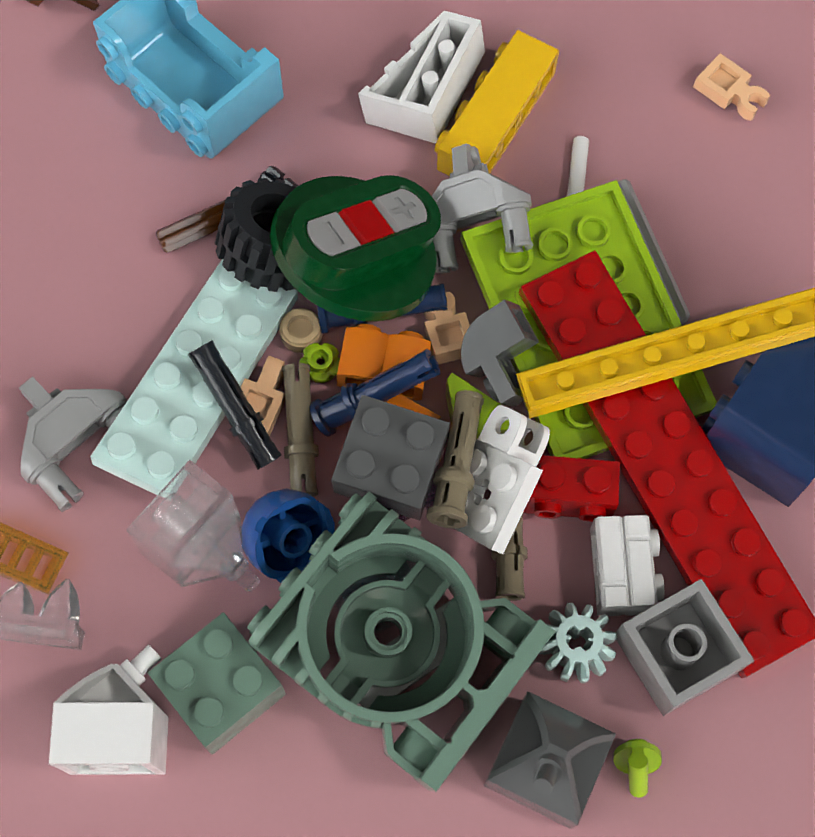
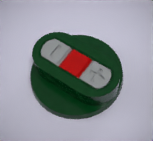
(358, 244)

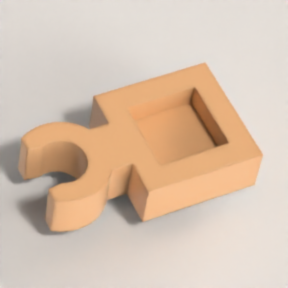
(727, 83)
(446, 331)

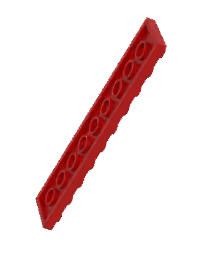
(674, 468)

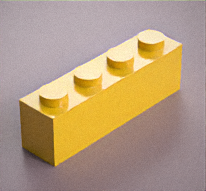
(500, 101)

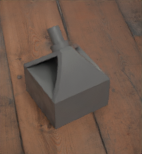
(550, 760)

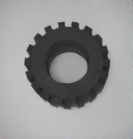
(245, 233)

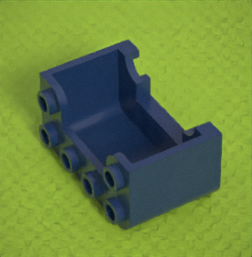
(770, 422)

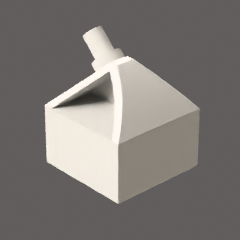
(110, 723)

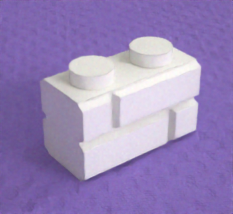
(625, 565)

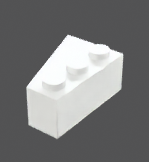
(428, 81)

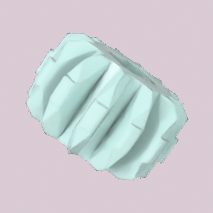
(578, 659)

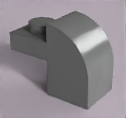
(490, 346)

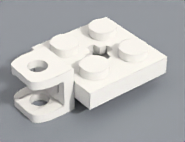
(507, 471)

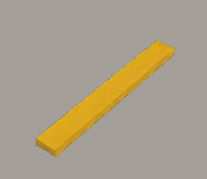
(668, 353)

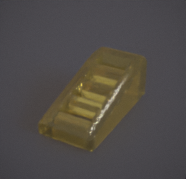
(40, 547)

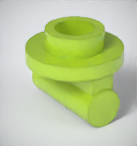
(638, 760)

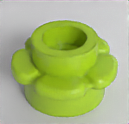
(325, 371)

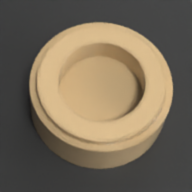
(299, 329)

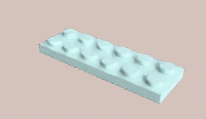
(172, 407)

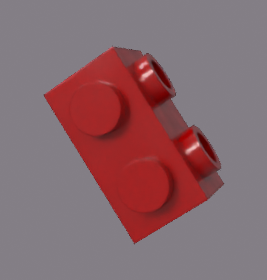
(575, 488)

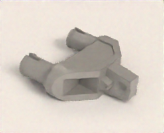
(476, 197)
(56, 428)

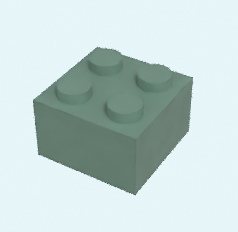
(217, 683)

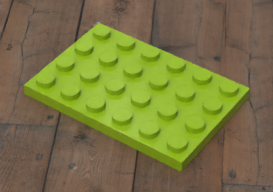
(560, 234)

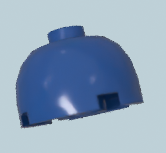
(282, 531)

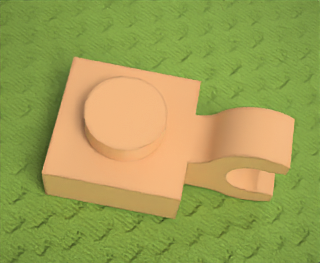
(264, 393)

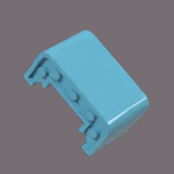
(187, 71)

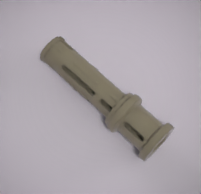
(454, 477)

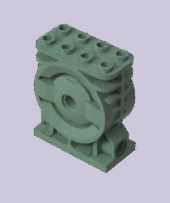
(379, 543)

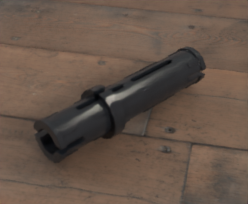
(239, 412)

